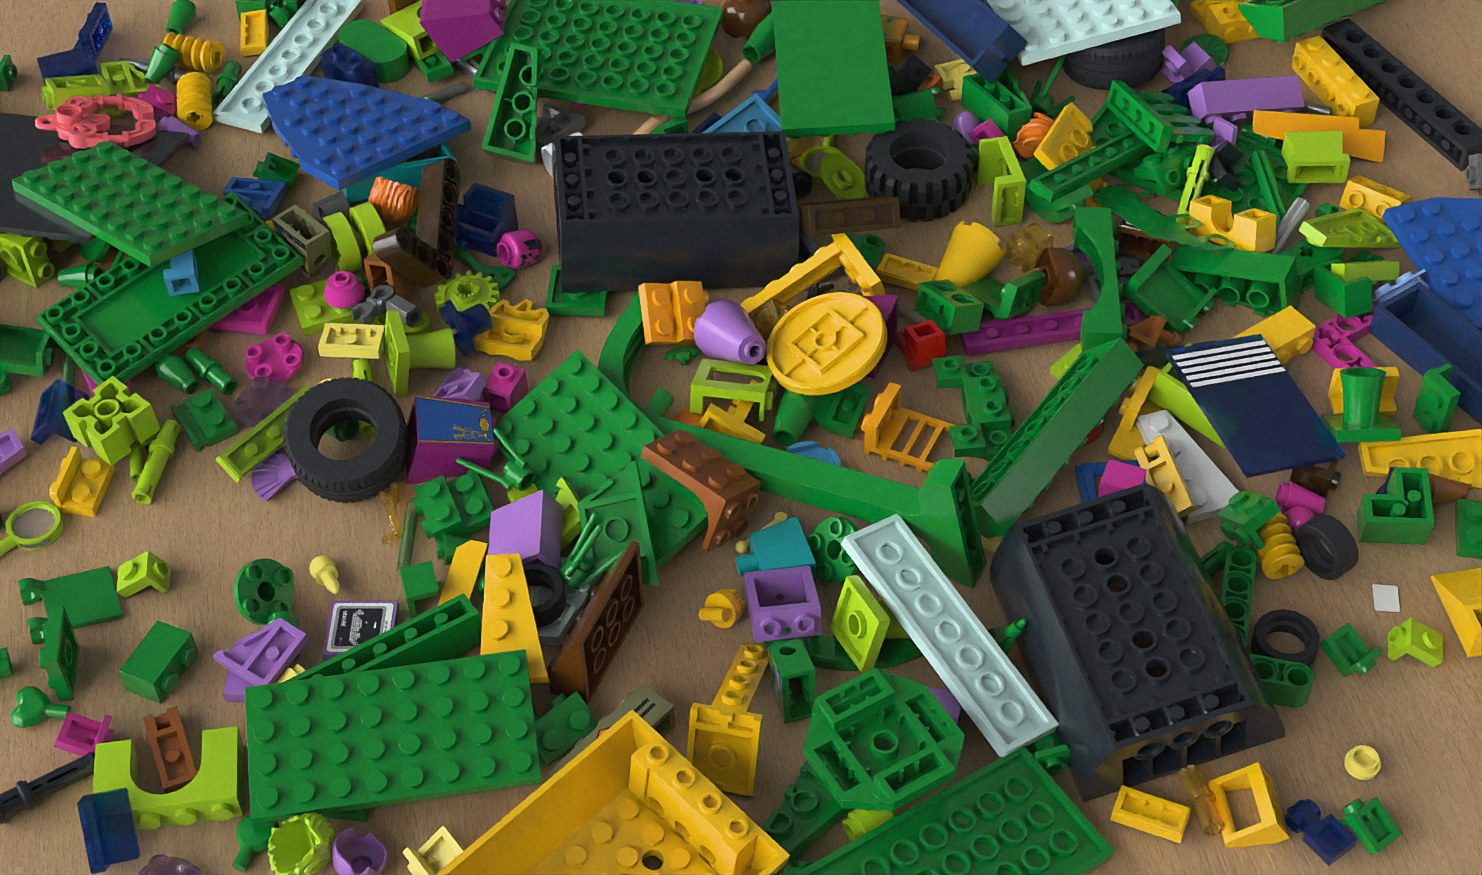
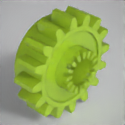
(468, 291)

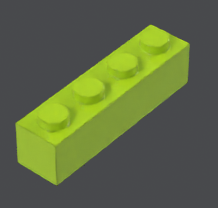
(1375, 270)

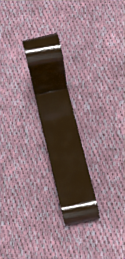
(430, 253)

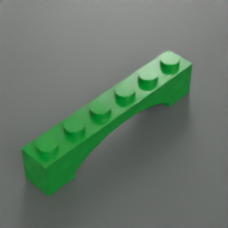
(1094, 235)

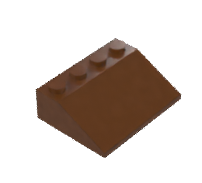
(599, 629)

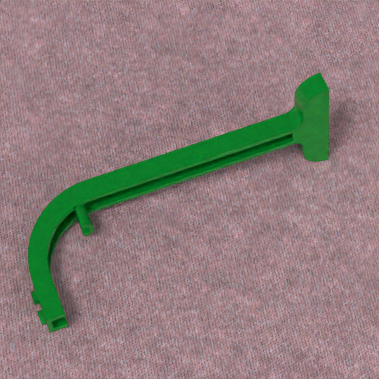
(936, 512)

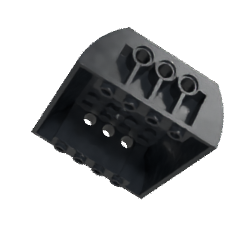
(675, 224)
(1083, 637)

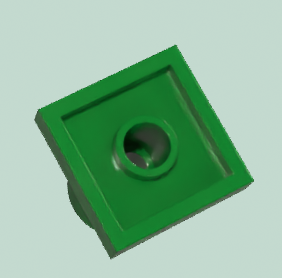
(1361, 409)

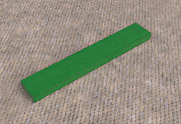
(1089, 166)

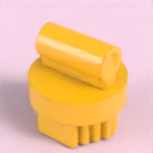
(723, 608)

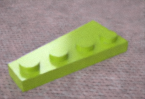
(1349, 229)

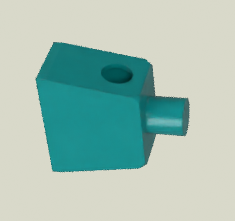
(777, 548)

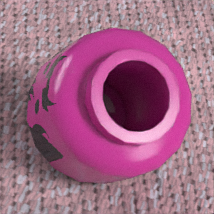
(519, 249)

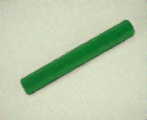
(1268, 184)

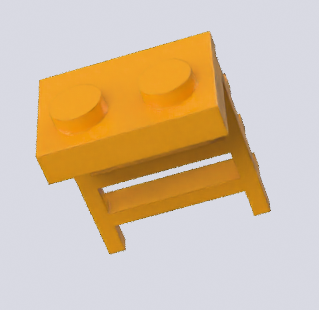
(889, 421)

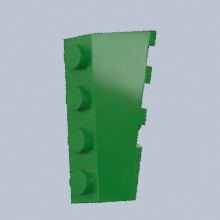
(514, 113)

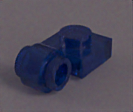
(1325, 837)

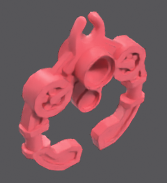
(79, 124)

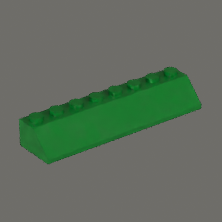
(1292, 18)
(1051, 435)

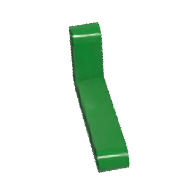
(1284, 680)

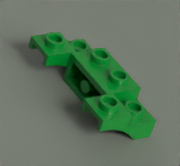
(983, 405)

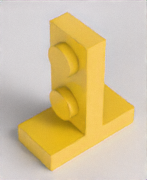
(732, 421)

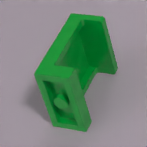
(1167, 293)
(26, 350)

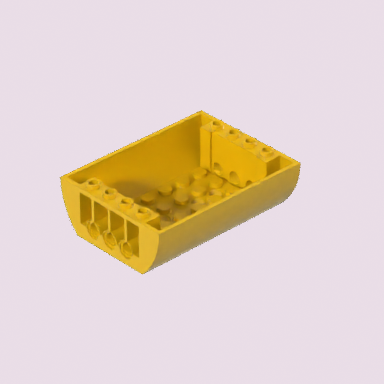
(617, 806)

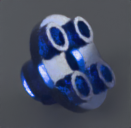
(466, 324)

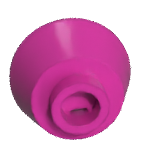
(343, 290)

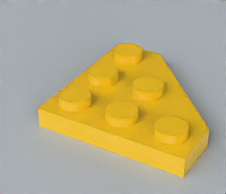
(1067, 140)

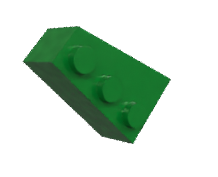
(999, 101)

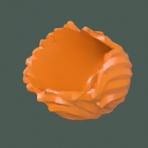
(1032, 135)
(393, 201)

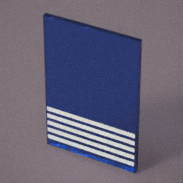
(1254, 405)

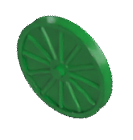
(1212, 45)

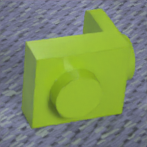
(142, 572)
(1416, 640)

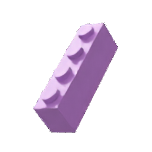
(1239, 98)

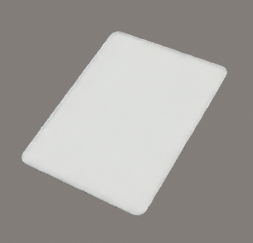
(1386, 598)

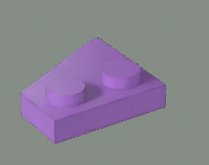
(462, 385)
(264, 653)

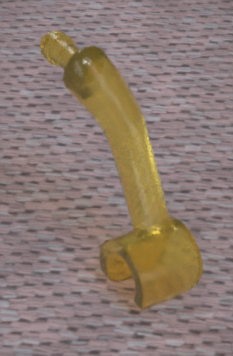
(390, 500)

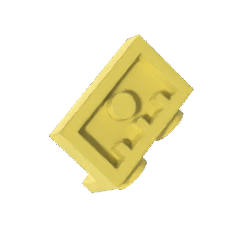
(352, 340)

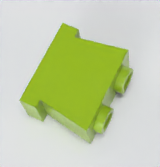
(1315, 157)

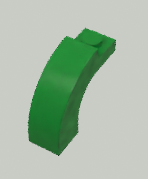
(1051, 211)

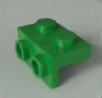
(1167, 168)
(1436, 400)
(1246, 515)
(562, 726)

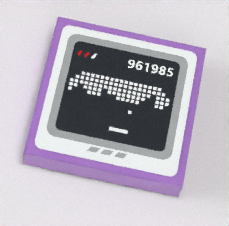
(357, 622)

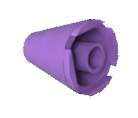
(729, 334)

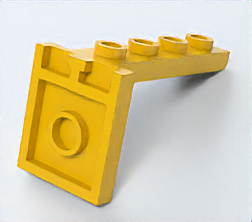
(823, 263)
(726, 735)

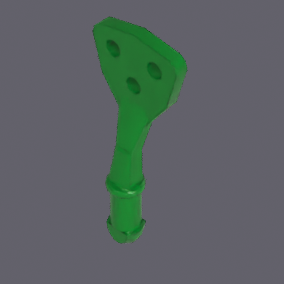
(499, 275)

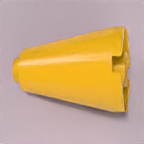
(970, 255)

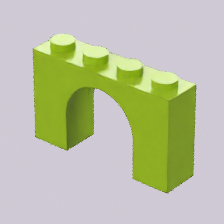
(407, 27)
(211, 795)

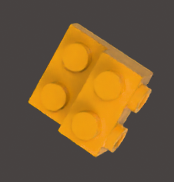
(671, 311)

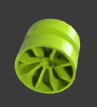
(352, 240)

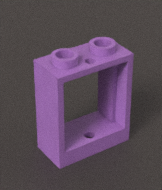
(778, 588)

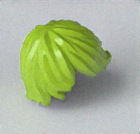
(301, 845)

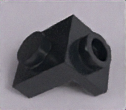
(1221, 165)

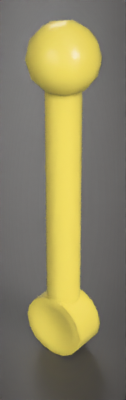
(742, 546)

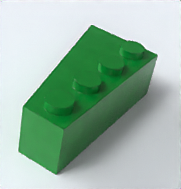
(1242, 277)

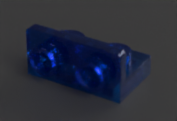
(95, 30)
(1180, 89)

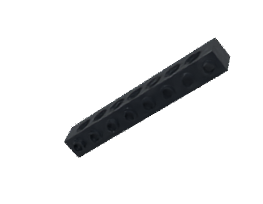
(1406, 94)

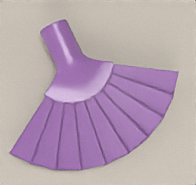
(272, 475)

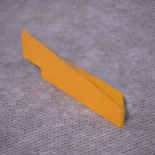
(1356, 142)

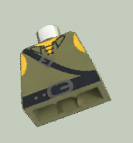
(306, 237)

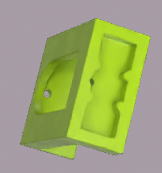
(1008, 189)
(704, 386)

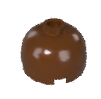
(743, 16)
(1063, 278)

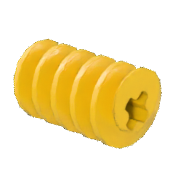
(196, 54)
(195, 100)
(1280, 554)

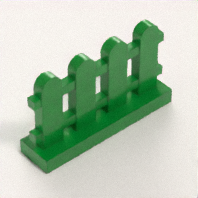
(1155, 117)

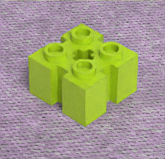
(112, 420)

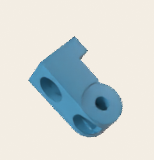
(183, 274)

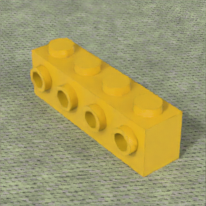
(1228, 23)
(1334, 80)

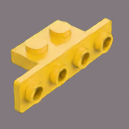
(1127, 435)

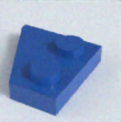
(258, 194)

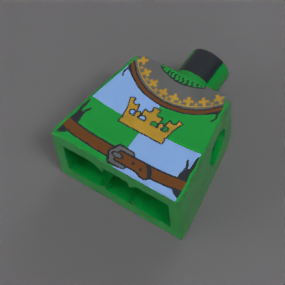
(788, 663)

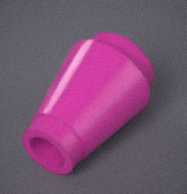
(1293, 495)

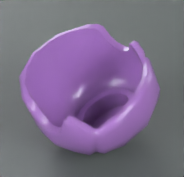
(358, 854)

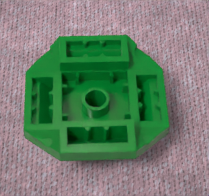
(878, 714)

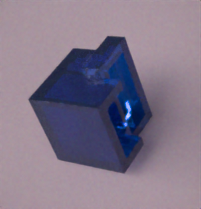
(485, 218)

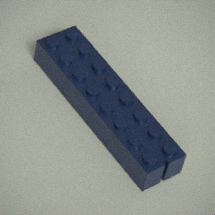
(971, 32)
(1431, 334)

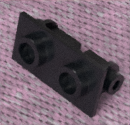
(909, 76)

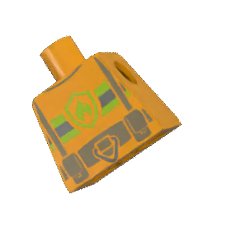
(897, 37)

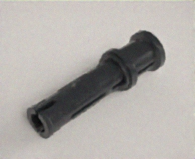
(27, 794)

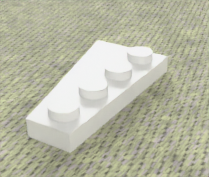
(1202, 477)

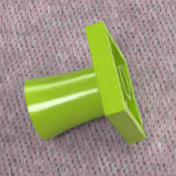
(414, 351)
(863, 623)

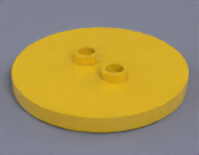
(826, 343)

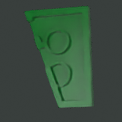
(804, 813)

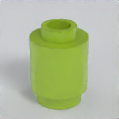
(862, 821)

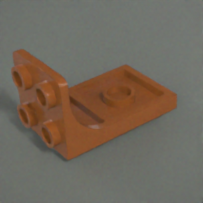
(721, 485)

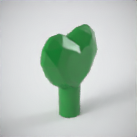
(35, 707)
(252, 839)

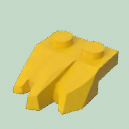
(515, 332)

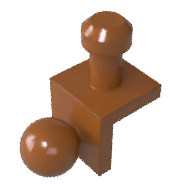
(1150, 331)

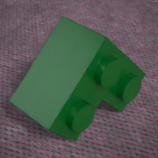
(1402, 513)

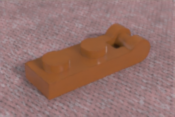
(170, 750)

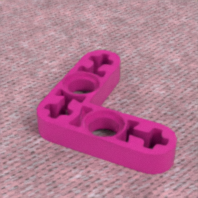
(1332, 340)

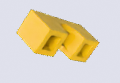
(1249, 229)

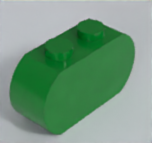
(379, 47)

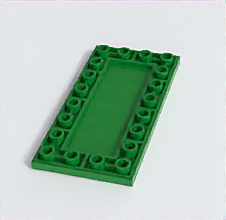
(831, 68)
(130, 321)

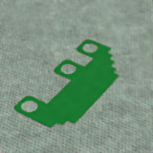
(1151, 222)

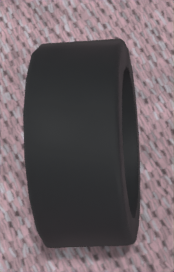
(1338, 540)
(546, 576)
(1288, 622)

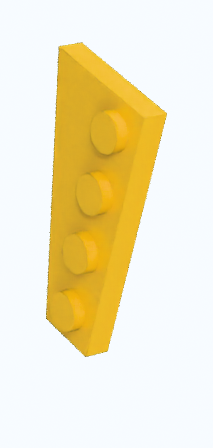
(1444, 454)
(509, 615)

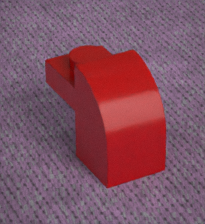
(921, 344)

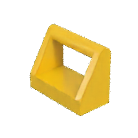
(1273, 826)

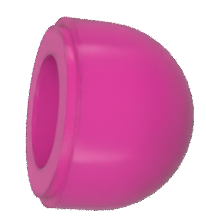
(1298, 516)

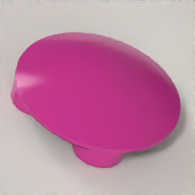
(274, 358)

